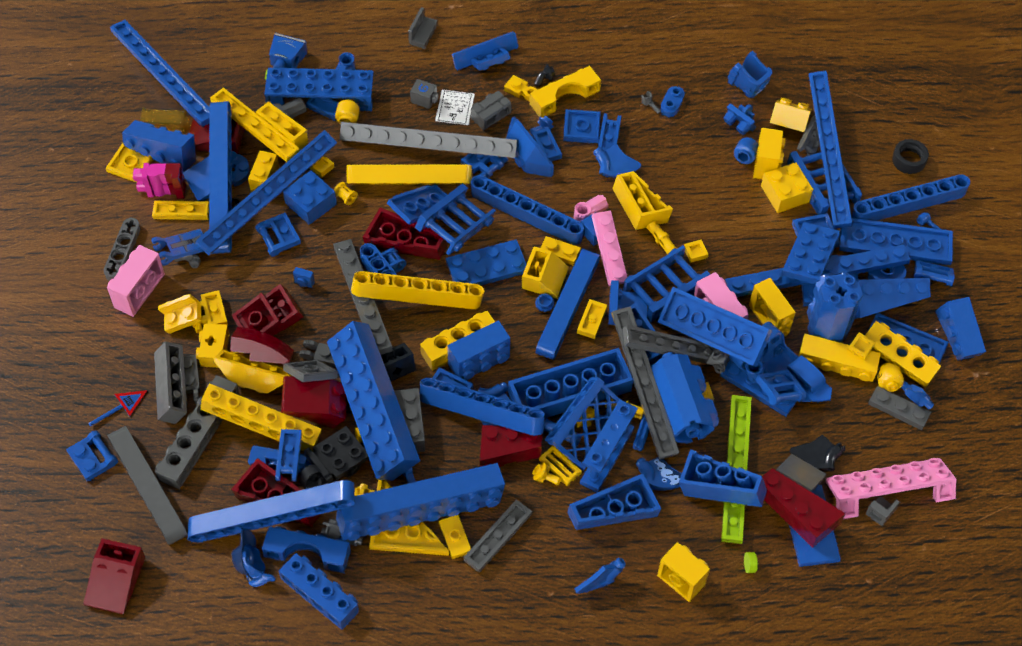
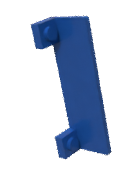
(319, 84)

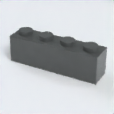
(170, 382)

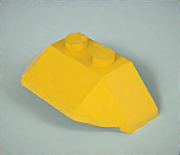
(258, 376)

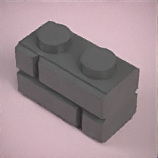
(490, 110)

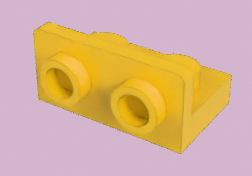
(181, 313)

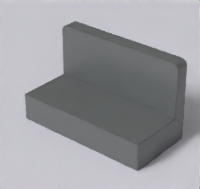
(421, 29)

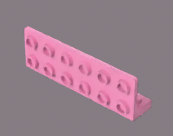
(889, 480)

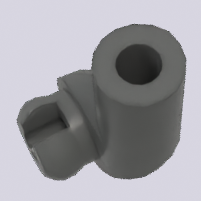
(194, 260)

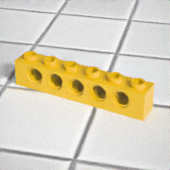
(256, 416)

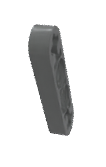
(122, 249)

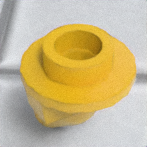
(541, 473)

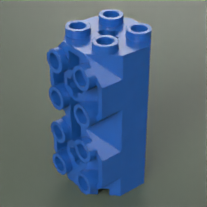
(834, 306)
(682, 397)

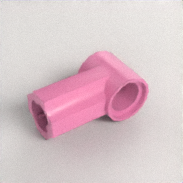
(596, 204)

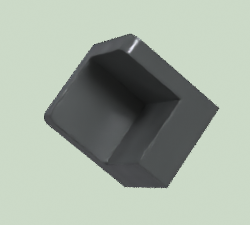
(881, 510)

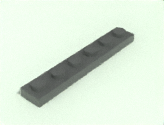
(664, 343)

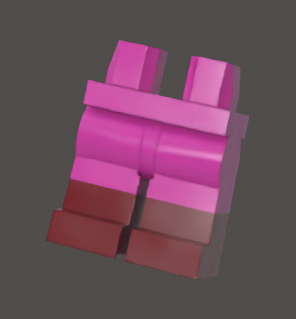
(161, 179)

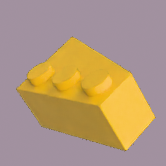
(640, 202)

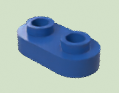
(674, 98)

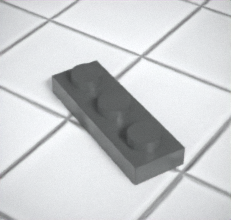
(899, 408)

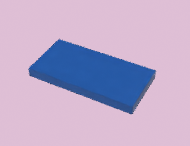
(928, 343)
(824, 552)

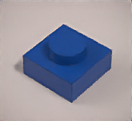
(303, 277)

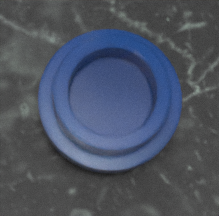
(544, 302)

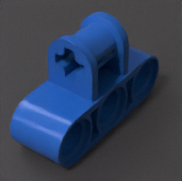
(387, 261)

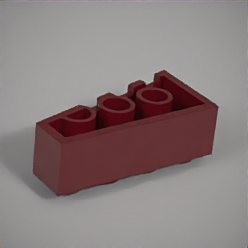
(391, 231)
(260, 484)

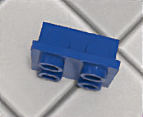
(620, 299)

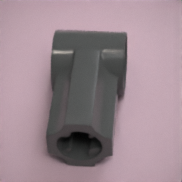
(292, 108)

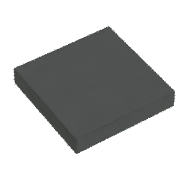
(310, 371)
(801, 472)

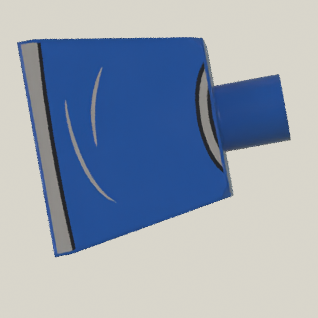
(287, 51)

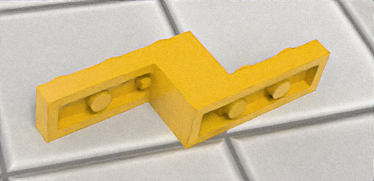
(294, 132)

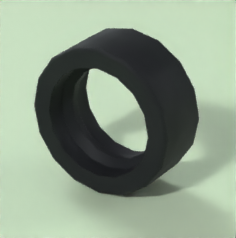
(913, 146)

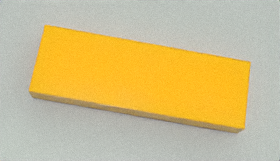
(181, 210)

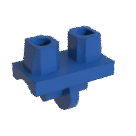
(743, 116)

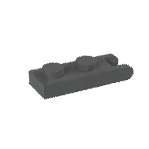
(810, 139)

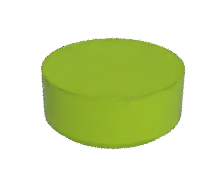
(750, 562)

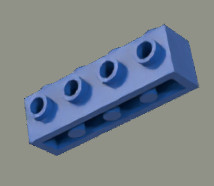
(319, 591)

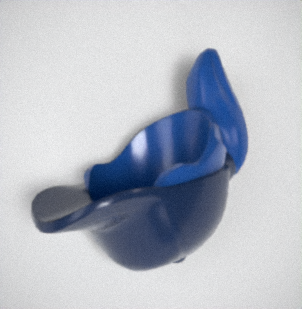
(248, 561)

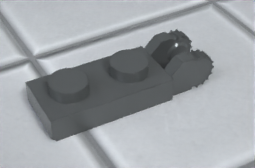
(322, 352)
(192, 381)

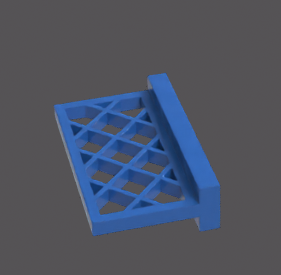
(573, 414)

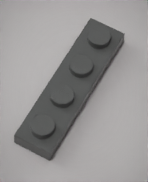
(497, 536)

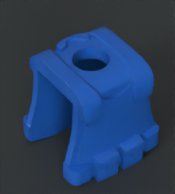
(750, 76)

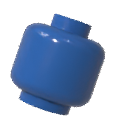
(746, 150)

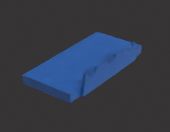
(416, 202)

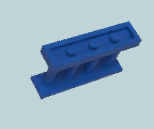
(817, 199)
(448, 203)
(655, 307)
(608, 446)

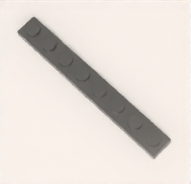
(365, 307)
(646, 389)

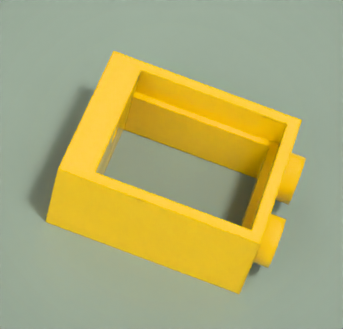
(772, 306)

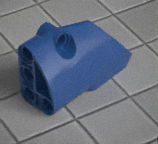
(780, 357)

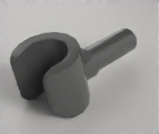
(648, 101)

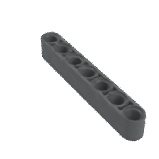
(147, 485)

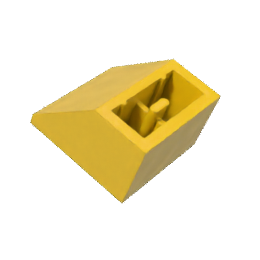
(791, 115)
(544, 273)

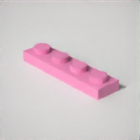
(609, 247)

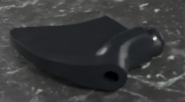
(819, 453)

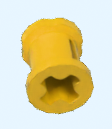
(345, 193)

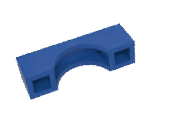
(282, 542)

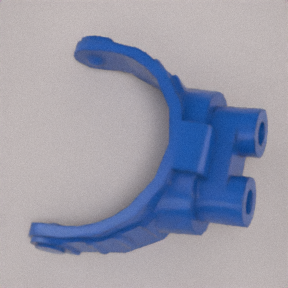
(917, 395)

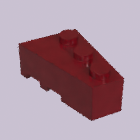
(507, 446)

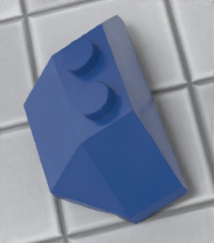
(529, 153)

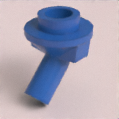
(543, 123)

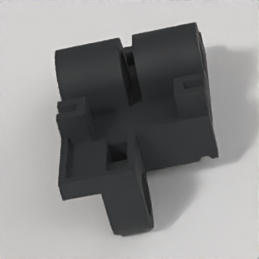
(333, 459)

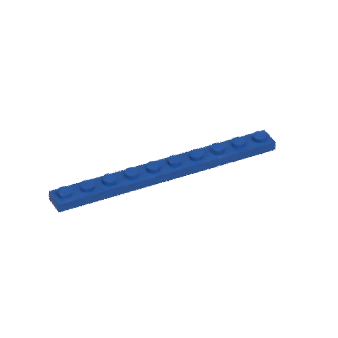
(162, 72)
(830, 150)
(265, 193)
(851, 264)

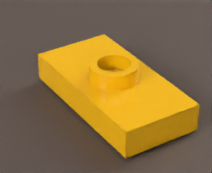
(454, 536)

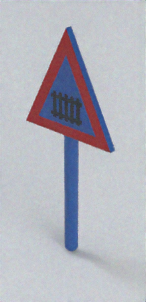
(128, 401)

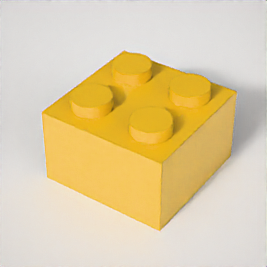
(769, 152)
(786, 187)
(683, 571)

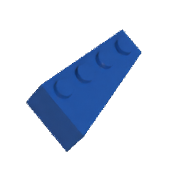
(160, 143)
(890, 293)
(720, 482)
(617, 504)

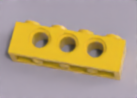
(914, 353)
(438, 356)

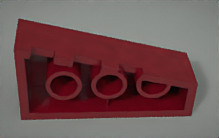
(800, 508)

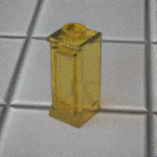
(170, 119)

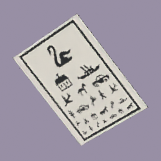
(455, 107)

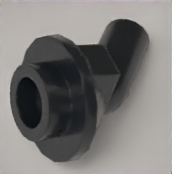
(548, 72)

